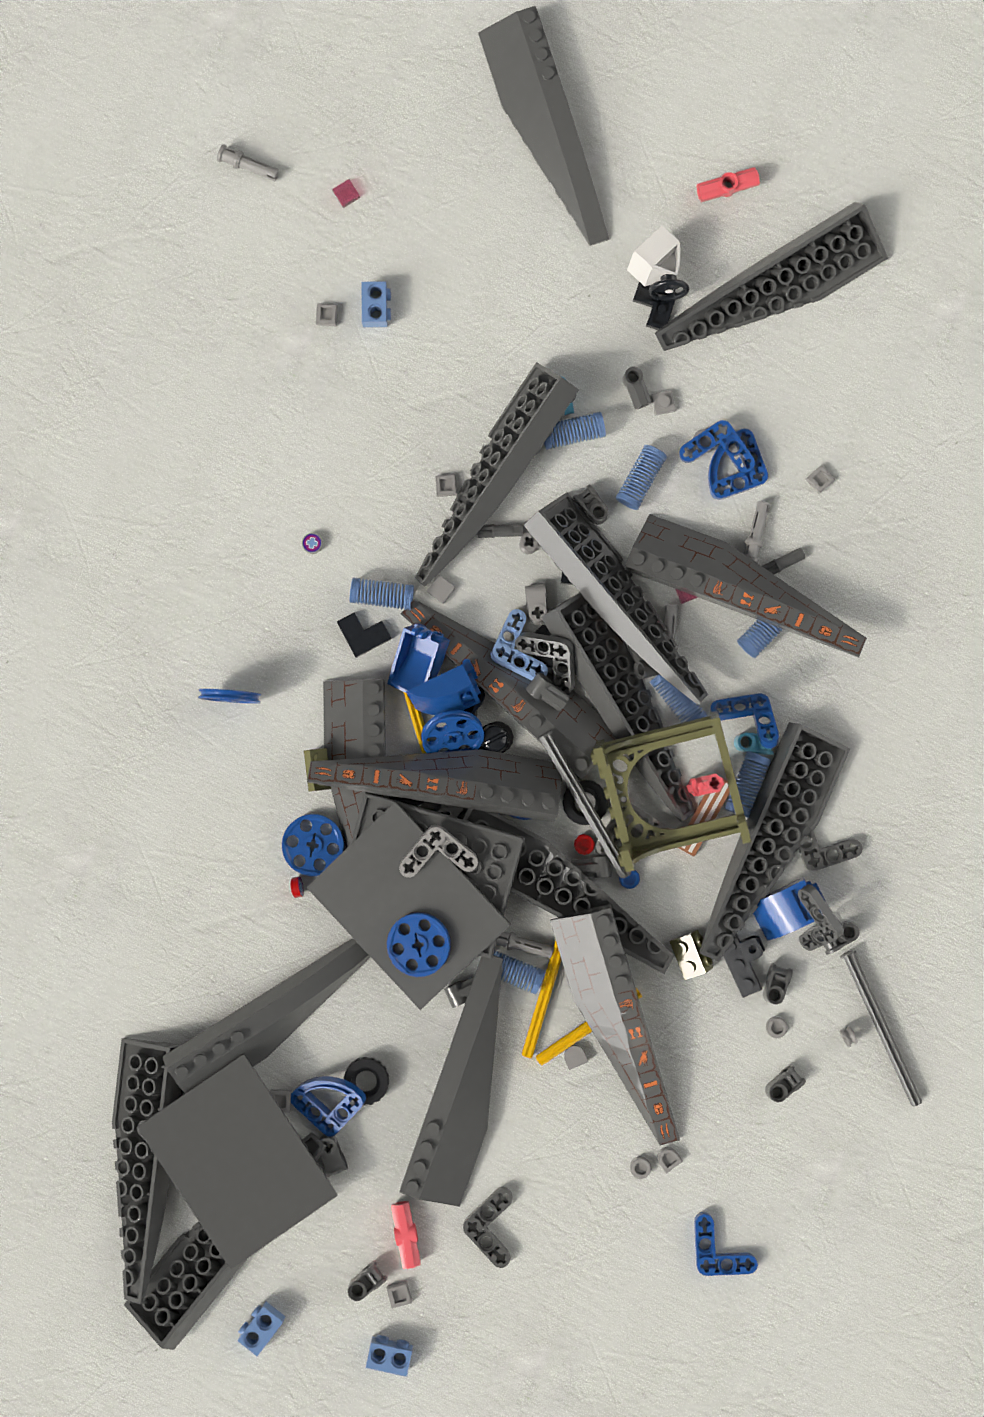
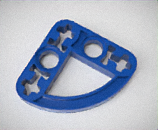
(750, 482)
(328, 1082)

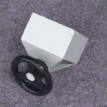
(657, 265)

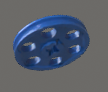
(231, 696)
(452, 734)
(304, 837)
(410, 939)

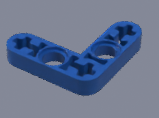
(723, 440)
(756, 711)
(709, 1254)

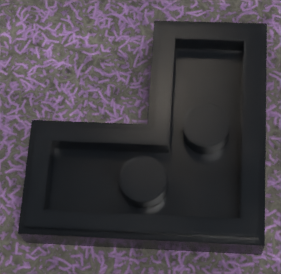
(660, 309)
(362, 640)

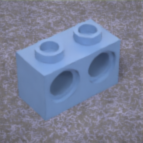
(372, 304)
(264, 1330)
(388, 1362)

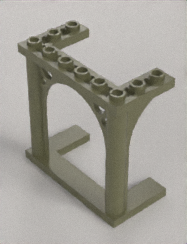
(637, 848)

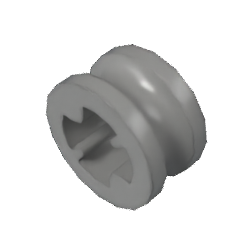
(848, 1036)

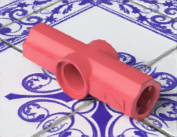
(740, 181)
(705, 785)
(406, 1234)

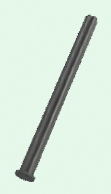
(583, 801)
(882, 1028)

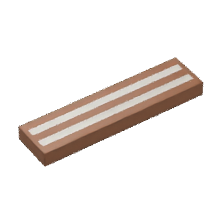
(707, 810)

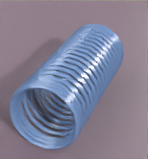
(598, 425)
(652, 454)
(408, 595)
(745, 642)
(690, 706)
(756, 758)
(538, 974)

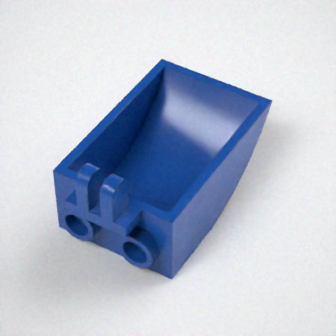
(417, 657)
(448, 691)
(783, 911)

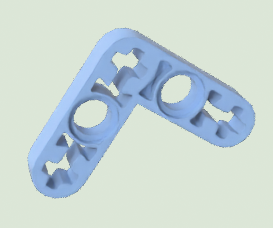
(508, 648)

